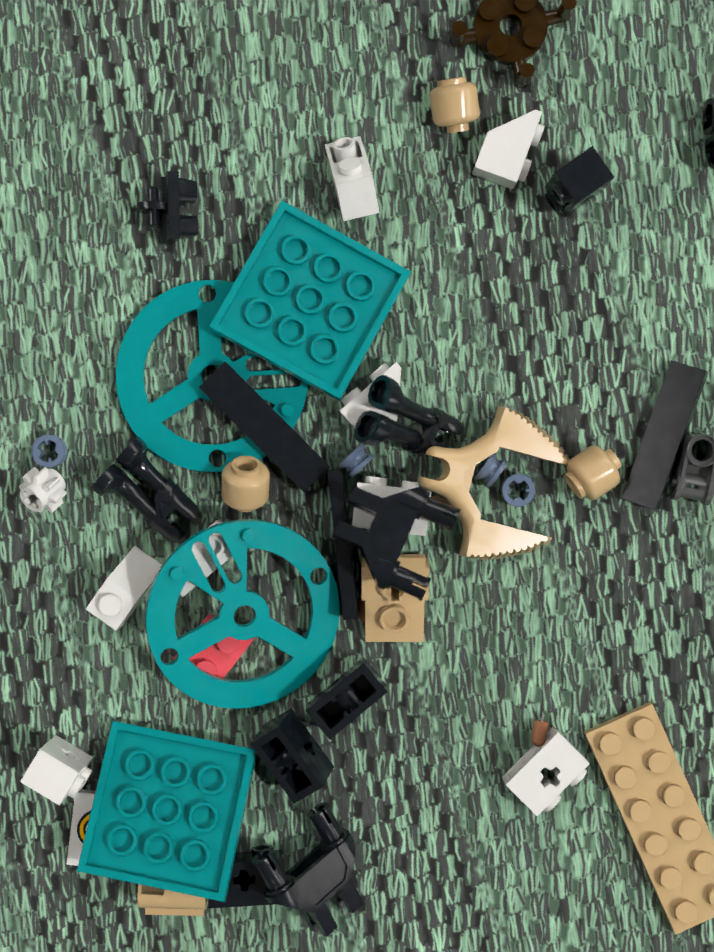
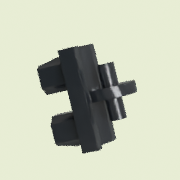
(172, 192)

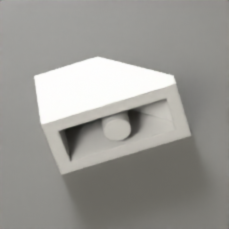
(124, 588)

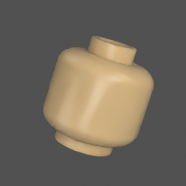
(454, 104)
(593, 472)
(245, 484)

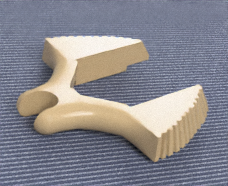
(509, 432)

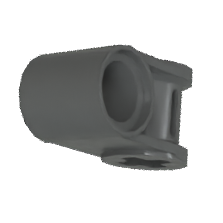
(694, 471)

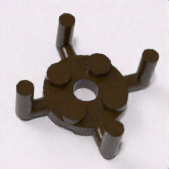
(511, 49)

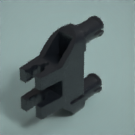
(389, 533)
(317, 876)

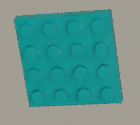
(310, 300)
(168, 811)

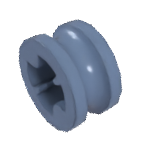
(38, 453)
(356, 460)
(490, 470)
(517, 501)

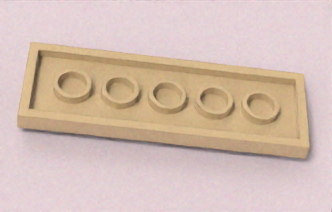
(658, 813)

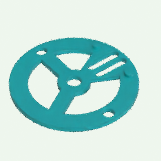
(147, 418)
(306, 652)

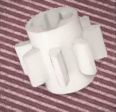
(42, 490)

